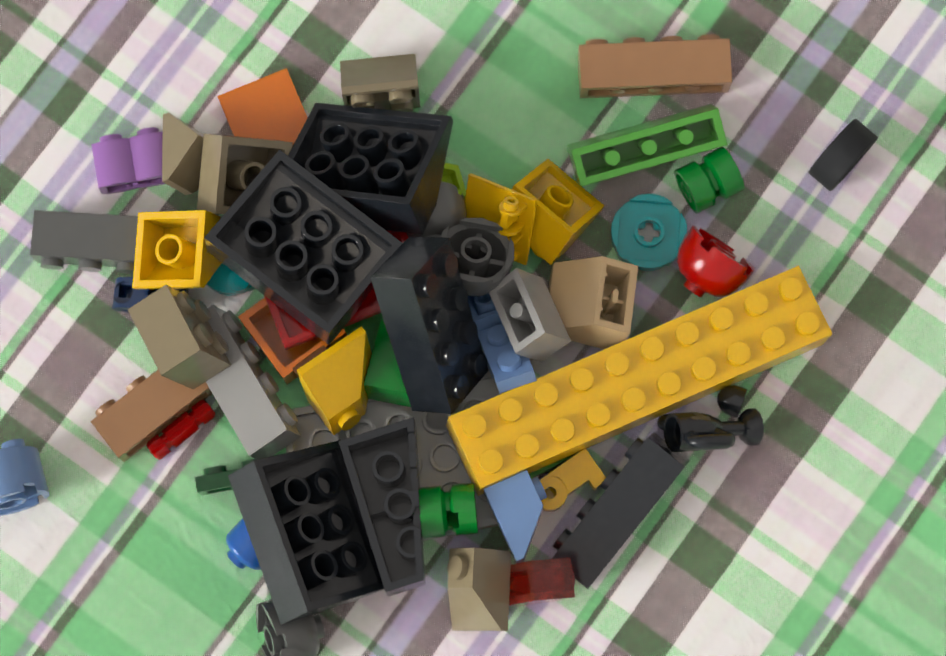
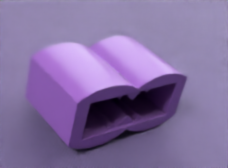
(128, 162)

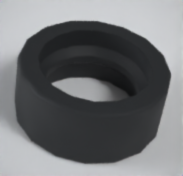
(842, 154)

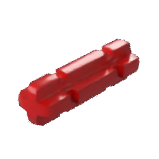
(180, 429)

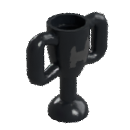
(705, 432)

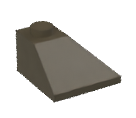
(479, 589)

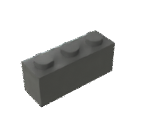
(84, 240)

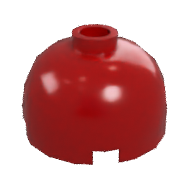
(710, 265)

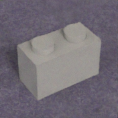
(529, 315)

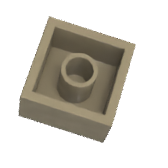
(231, 166)
(180, 336)

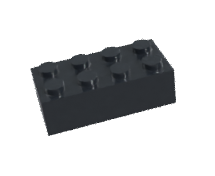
(430, 324)

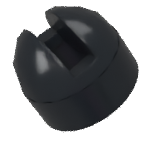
(731, 399)

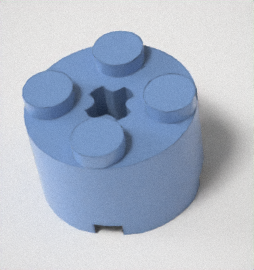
(20, 477)

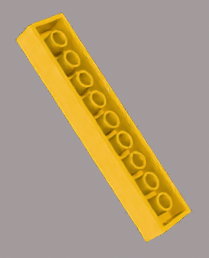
(638, 379)

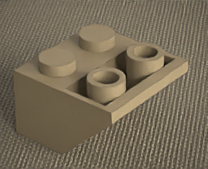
(381, 83)

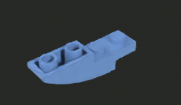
(503, 363)

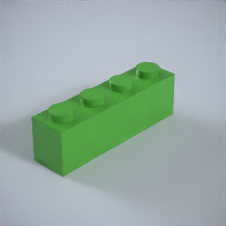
(646, 144)

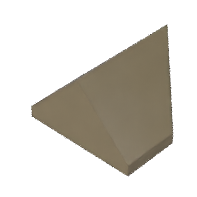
(181, 154)

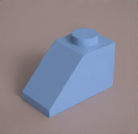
(517, 510)

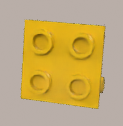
(505, 207)

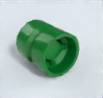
(712, 178)
(435, 513)

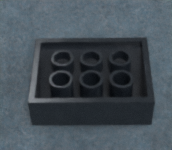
(378, 160)
(302, 246)
(306, 530)

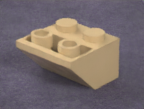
(594, 299)

